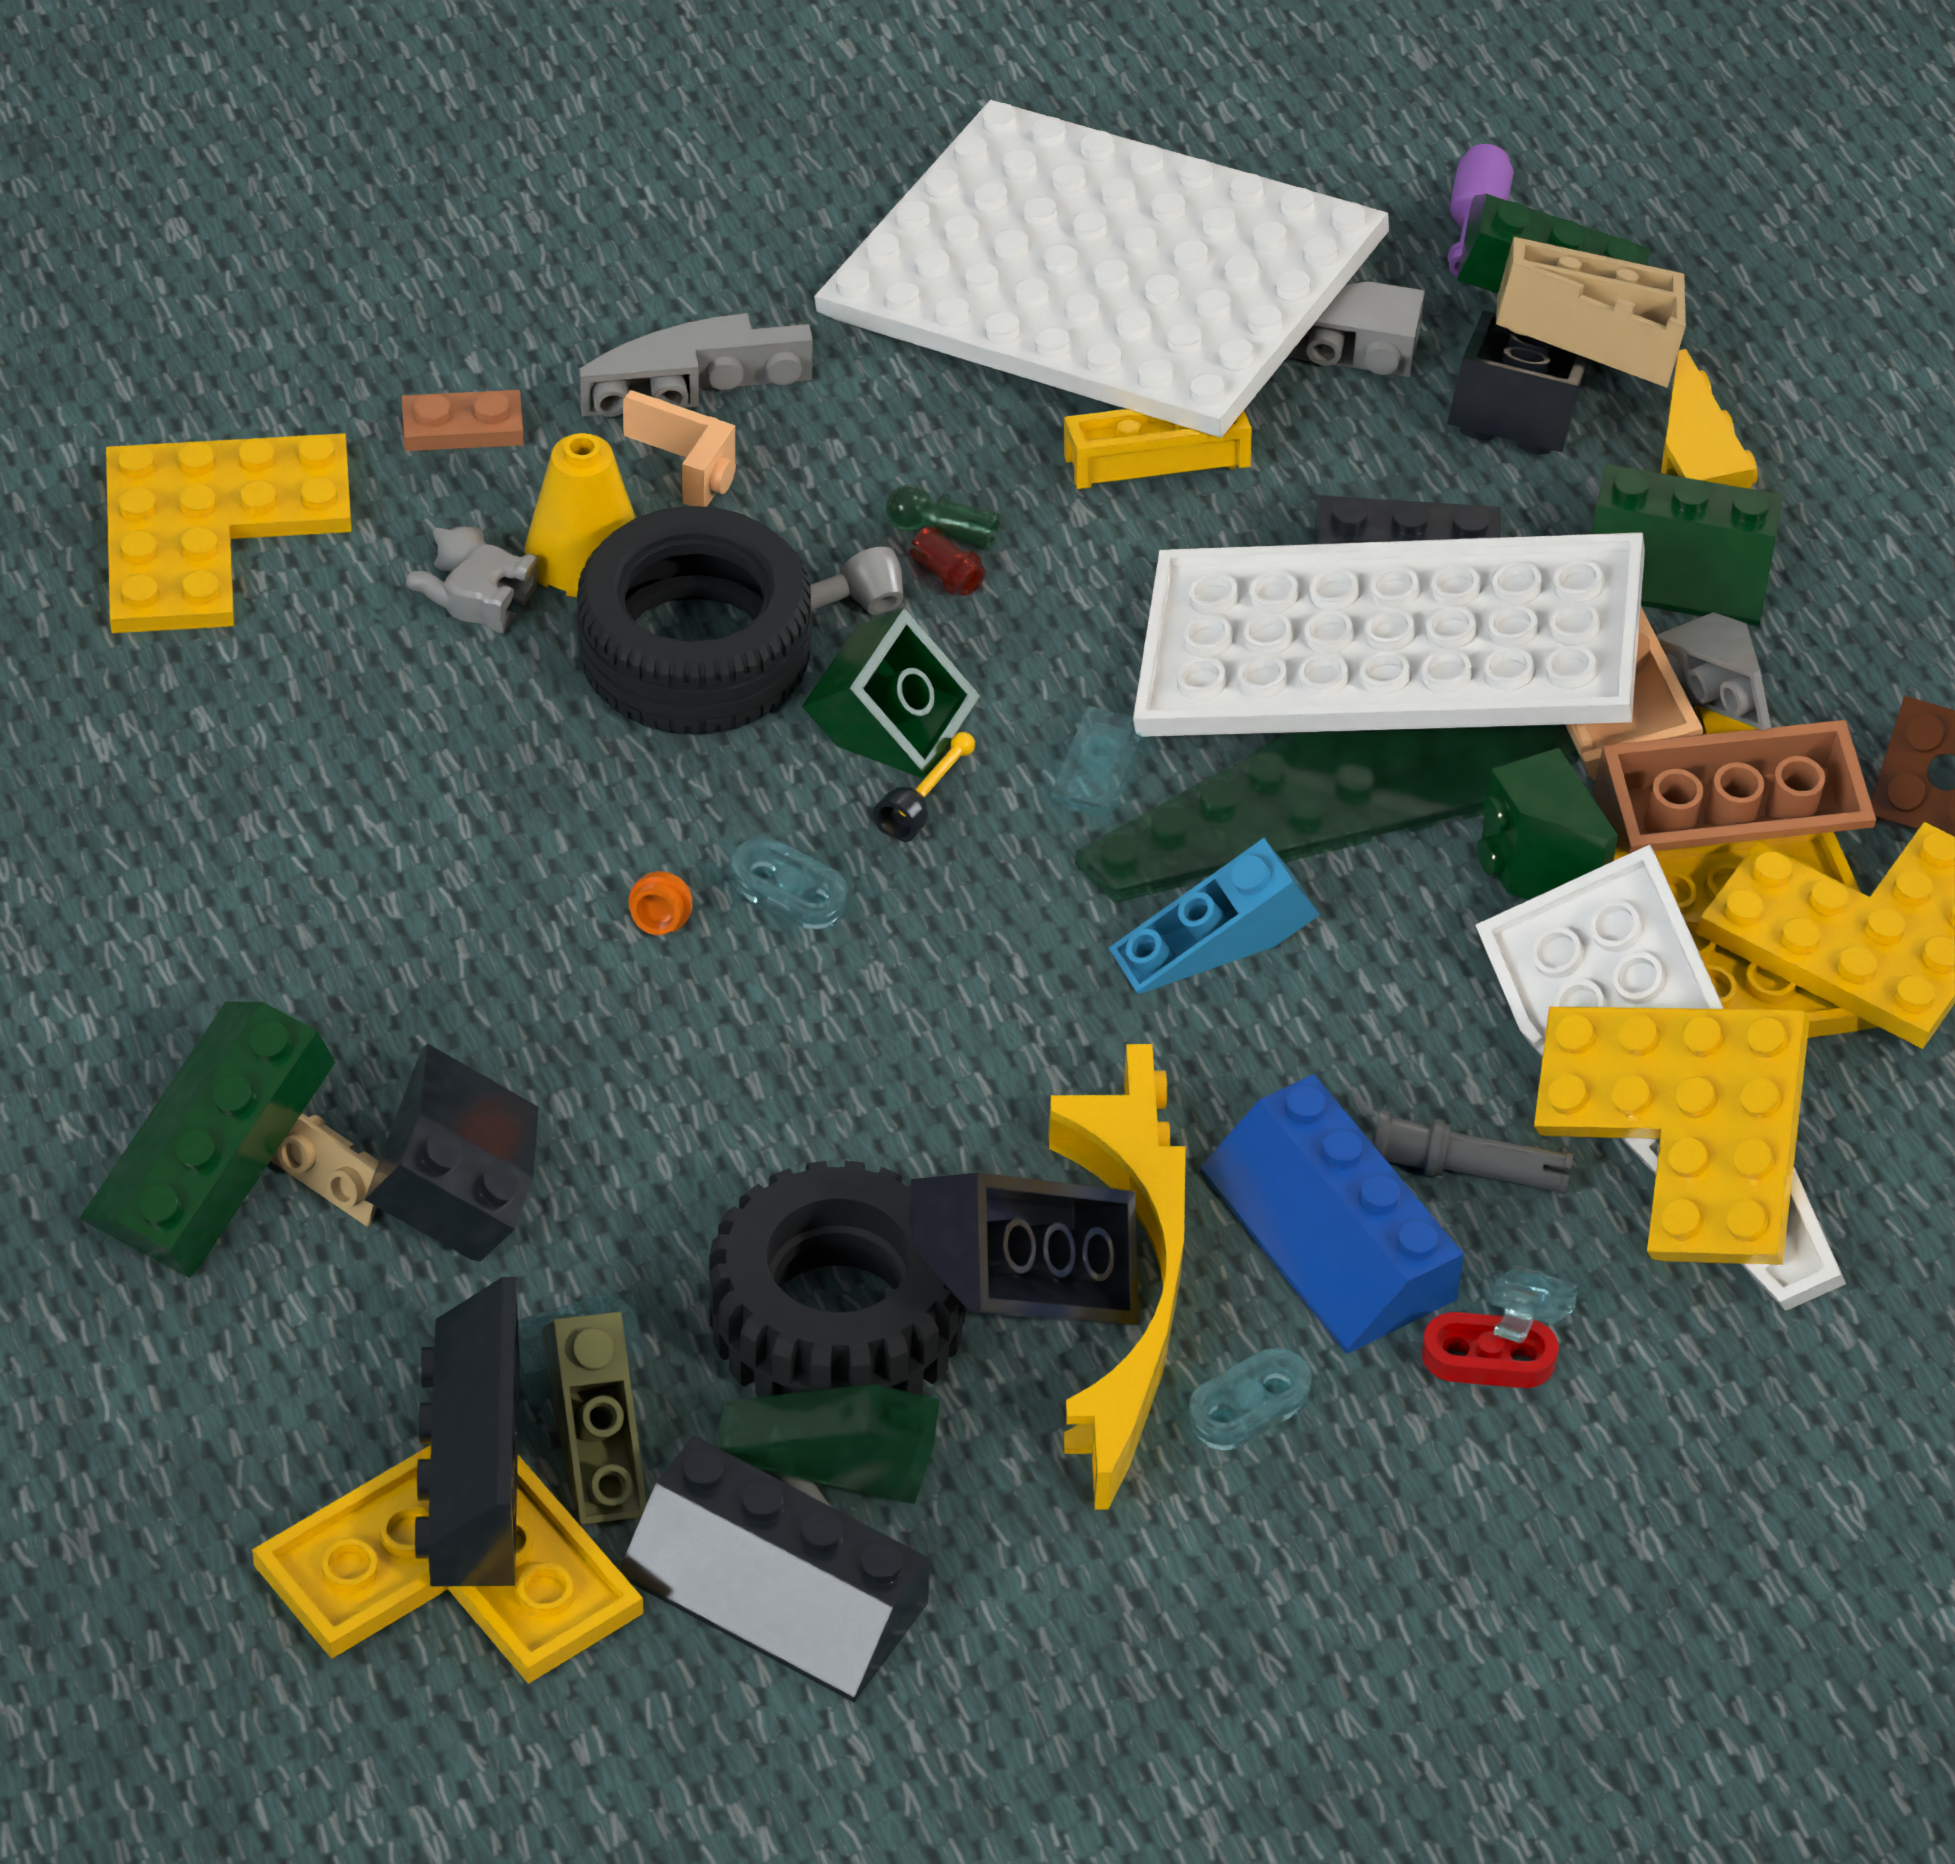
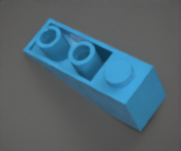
(1224, 918)

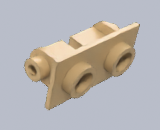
(328, 1166)

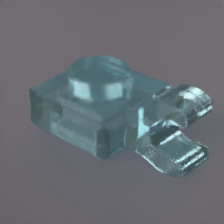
(1531, 1297)

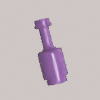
(1480, 171)

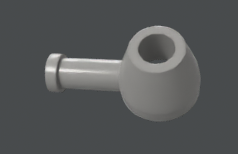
(869, 578)

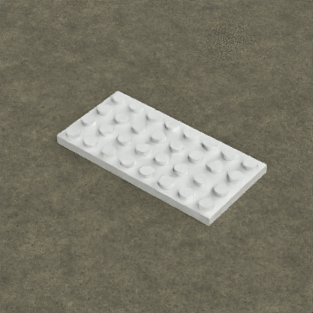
(1392, 635)

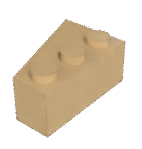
(1595, 307)

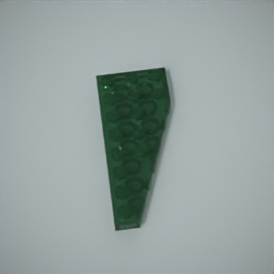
(1310, 799)

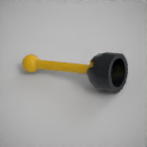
(903, 809)

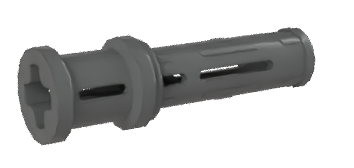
(1436, 1148)

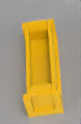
(1136, 446)

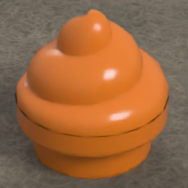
(660, 903)

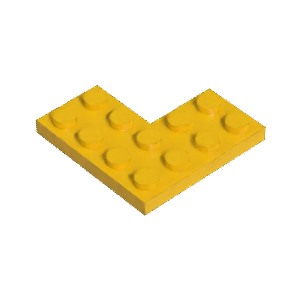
(184, 503)
(1869, 955)
(1717, 1096)
(358, 1572)

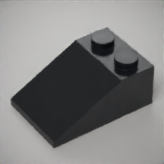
(1516, 388)
(457, 1156)

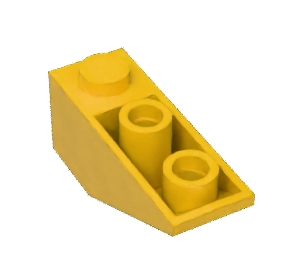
(1701, 435)

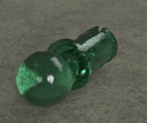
(911, 508)

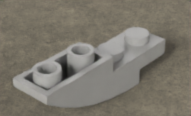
(695, 357)

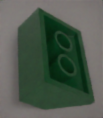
(1495, 223)
(1702, 540)

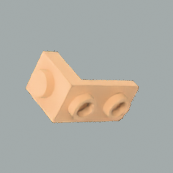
(698, 437)

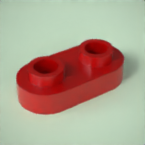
(1487, 1356)

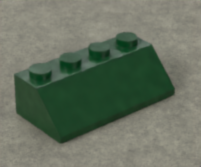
(211, 1134)

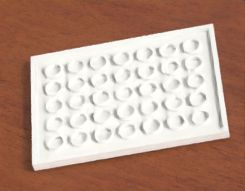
(1104, 266)

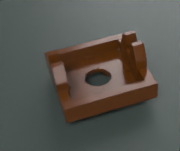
(1903, 787)

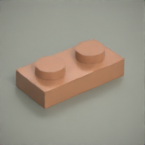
(462, 420)

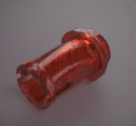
(957, 569)

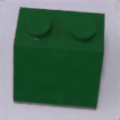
(892, 695)
(1542, 826)

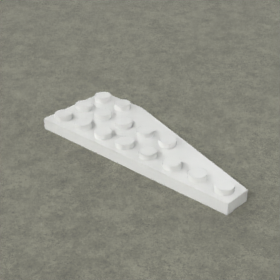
(1626, 945)

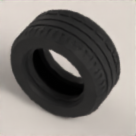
(704, 682)

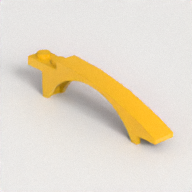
(1130, 1152)

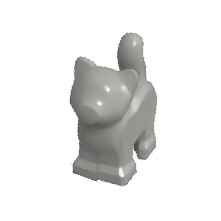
(480, 578)

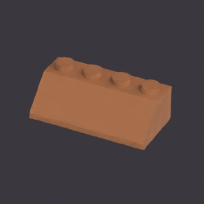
(1733, 787)

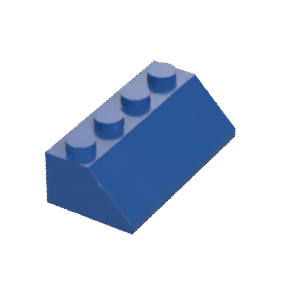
(1334, 1215)

